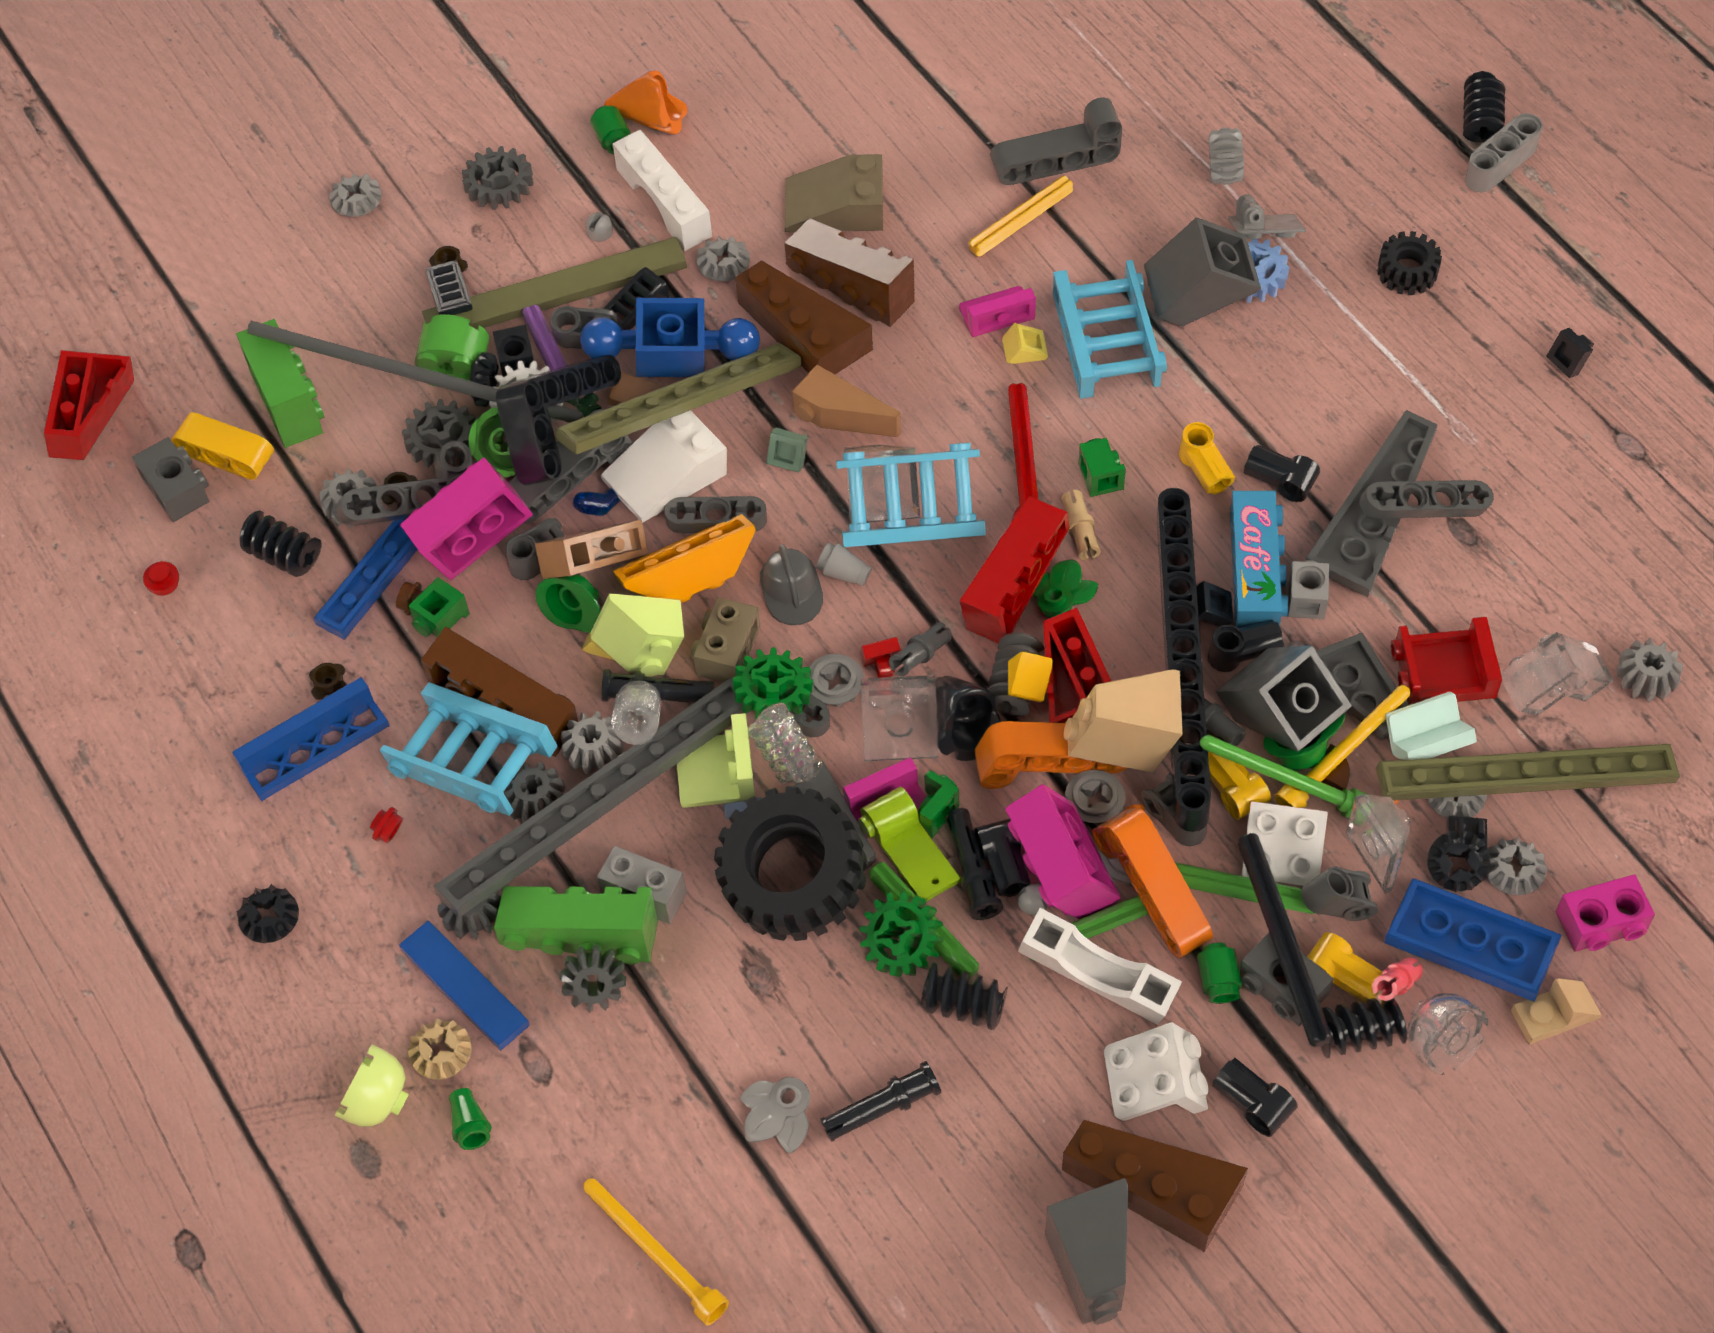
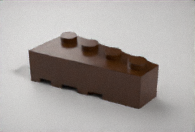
(853, 271)
(803, 319)
(475, 673)
(1165, 1183)

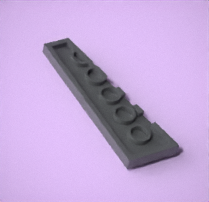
(1356, 542)

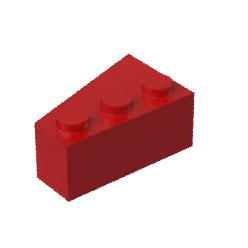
(83, 400)
(1074, 664)

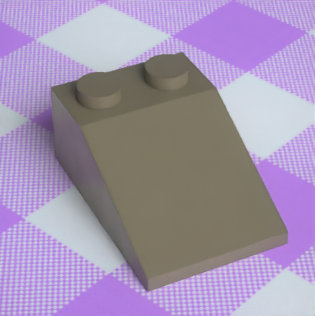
(838, 194)

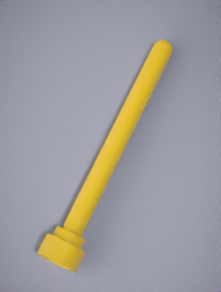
(1297, 798)
(708, 1303)

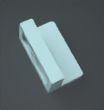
(1428, 728)

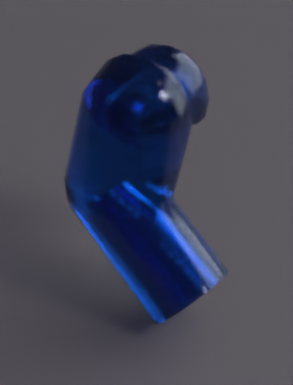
(595, 503)

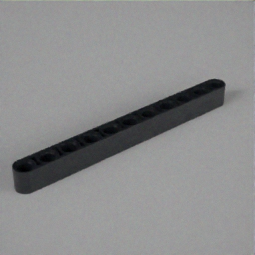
(1183, 654)

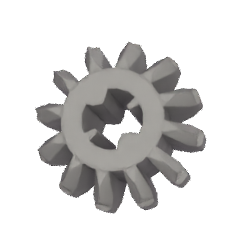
(1226, 156)
(340, 485)
(1649, 670)
(590, 742)

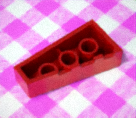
(1014, 570)

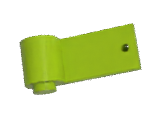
(897, 829)

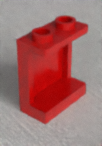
(1448, 662)

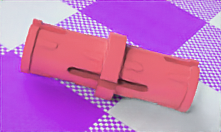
(1397, 979)

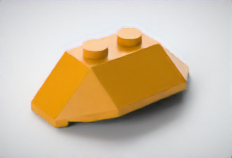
(691, 563)

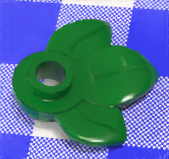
(1063, 589)

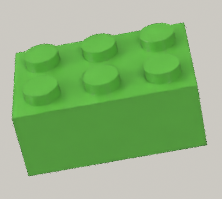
(283, 387)

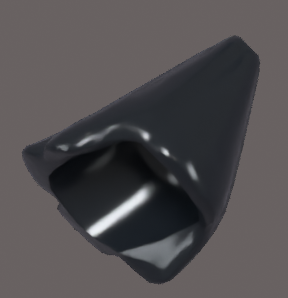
(962, 716)

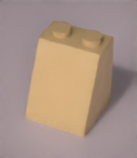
(1128, 721)

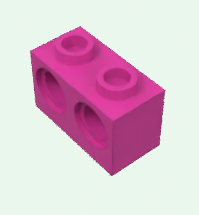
(1601, 906)

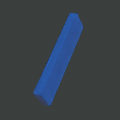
(366, 581)
(464, 985)

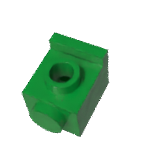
(1101, 467)
(438, 607)

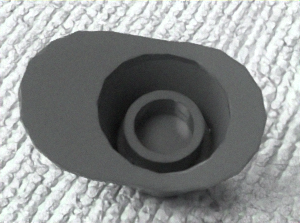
(791, 587)

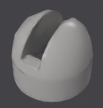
(603, 228)
(1031, 900)

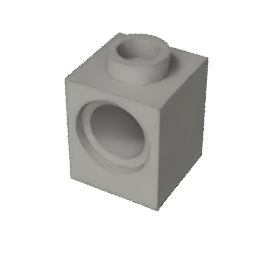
(1305, 601)

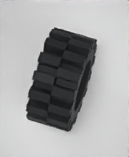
(1409, 248)

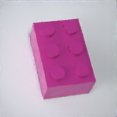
(466, 519)
(1061, 853)

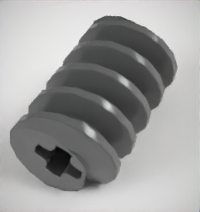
(1009, 647)

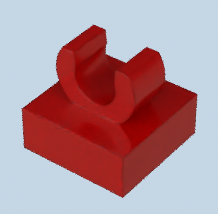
(879, 654)

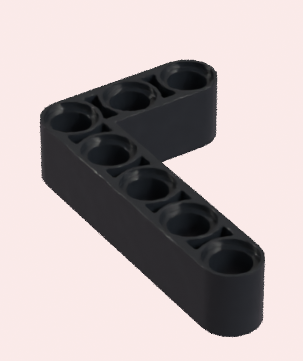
(526, 416)

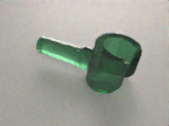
(586, 404)

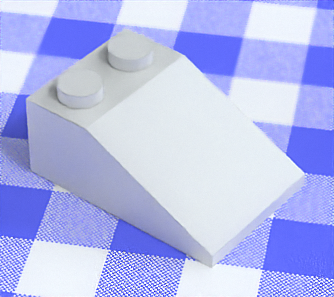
(666, 464)

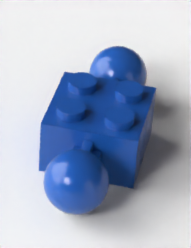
(669, 337)

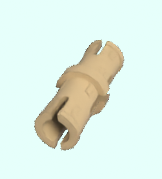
(1081, 525)

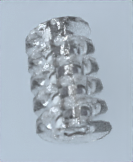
(636, 712)
(784, 745)

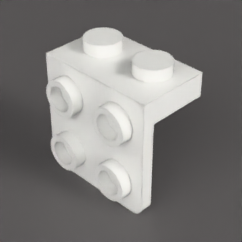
(1155, 1072)

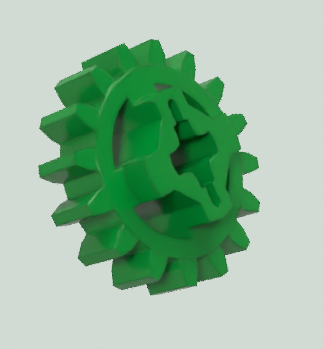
(772, 681)
(912, 945)

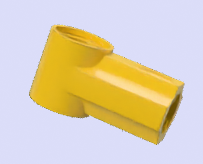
(1205, 459)
(1237, 786)
(1347, 969)

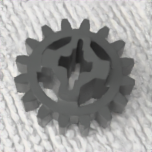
(497, 177)
(434, 429)

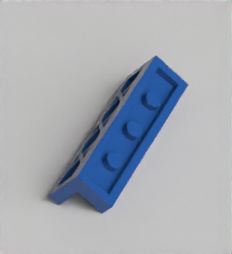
(309, 727)

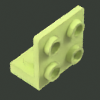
(718, 769)

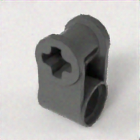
(579, 318)
(524, 546)
(1161, 806)
(1340, 894)

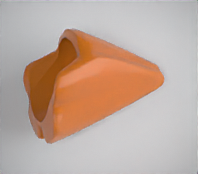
(650, 103)

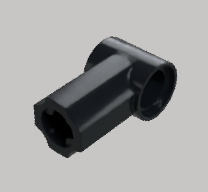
(1290, 476)
(1244, 643)
(1003, 857)
(1263, 1104)

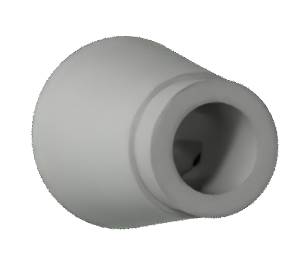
(843, 565)

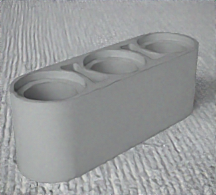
(1503, 152)

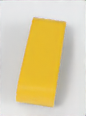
(223, 445)

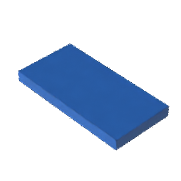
(1473, 939)

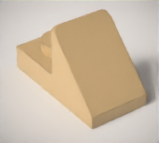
(1556, 1011)

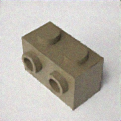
(726, 639)

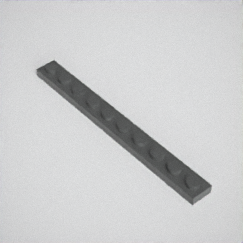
(588, 801)

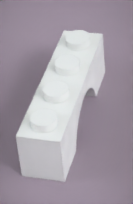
(680, 208)
(1125, 982)

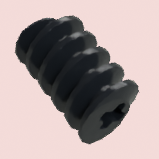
(1483, 106)
(279, 544)
(963, 997)
(1364, 1023)

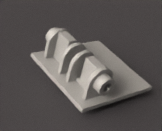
(1254, 223)

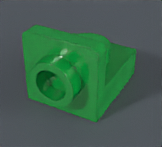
(941, 799)

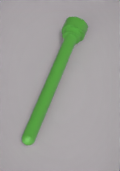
(1342, 799)

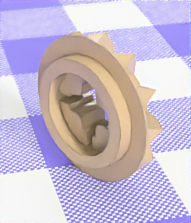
(445, 1063)

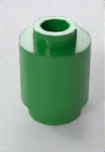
(609, 126)
(1219, 973)

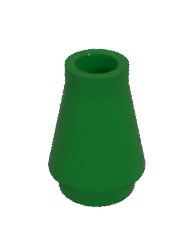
(469, 1122)

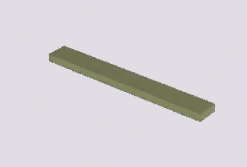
(570, 283)
(677, 398)
(1527, 772)

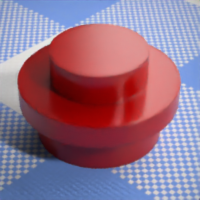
(161, 578)
(386, 825)

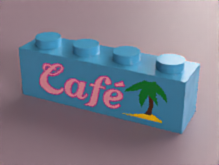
(1256, 558)

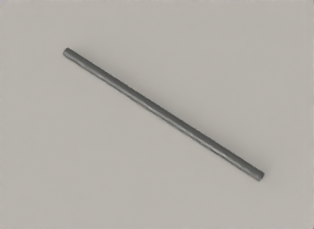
(392, 366)

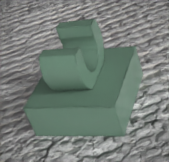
(787, 449)

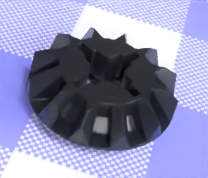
(484, 373)
(1458, 842)
(268, 929)

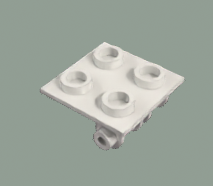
(1290, 840)

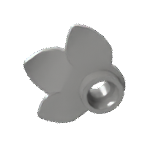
(775, 1118)

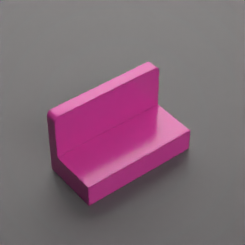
(998, 310)
(876, 785)

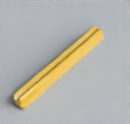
(1020, 216)

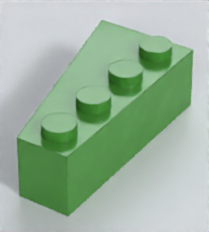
(577, 918)

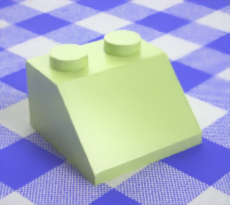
(640, 632)

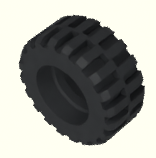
(766, 824)

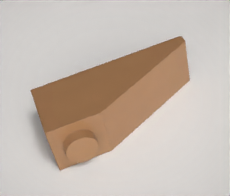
(842, 406)
(591, 549)

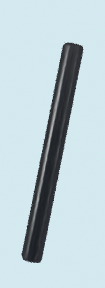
(1284, 940)

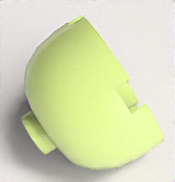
(374, 1090)

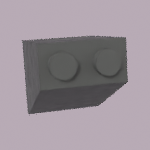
(1200, 272)
(1285, 696)
(1090, 1248)

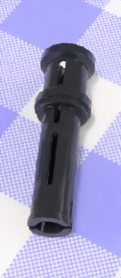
(670, 689)
(976, 878)
(897, 1094)

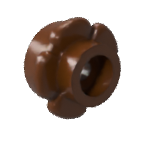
(406, 595)

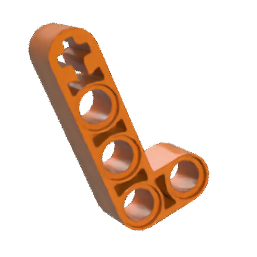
(1027, 748)
(1155, 878)

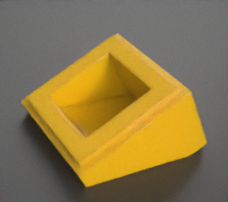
(1028, 676)

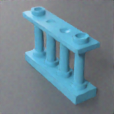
(1081, 347)
(930, 525)
(470, 716)

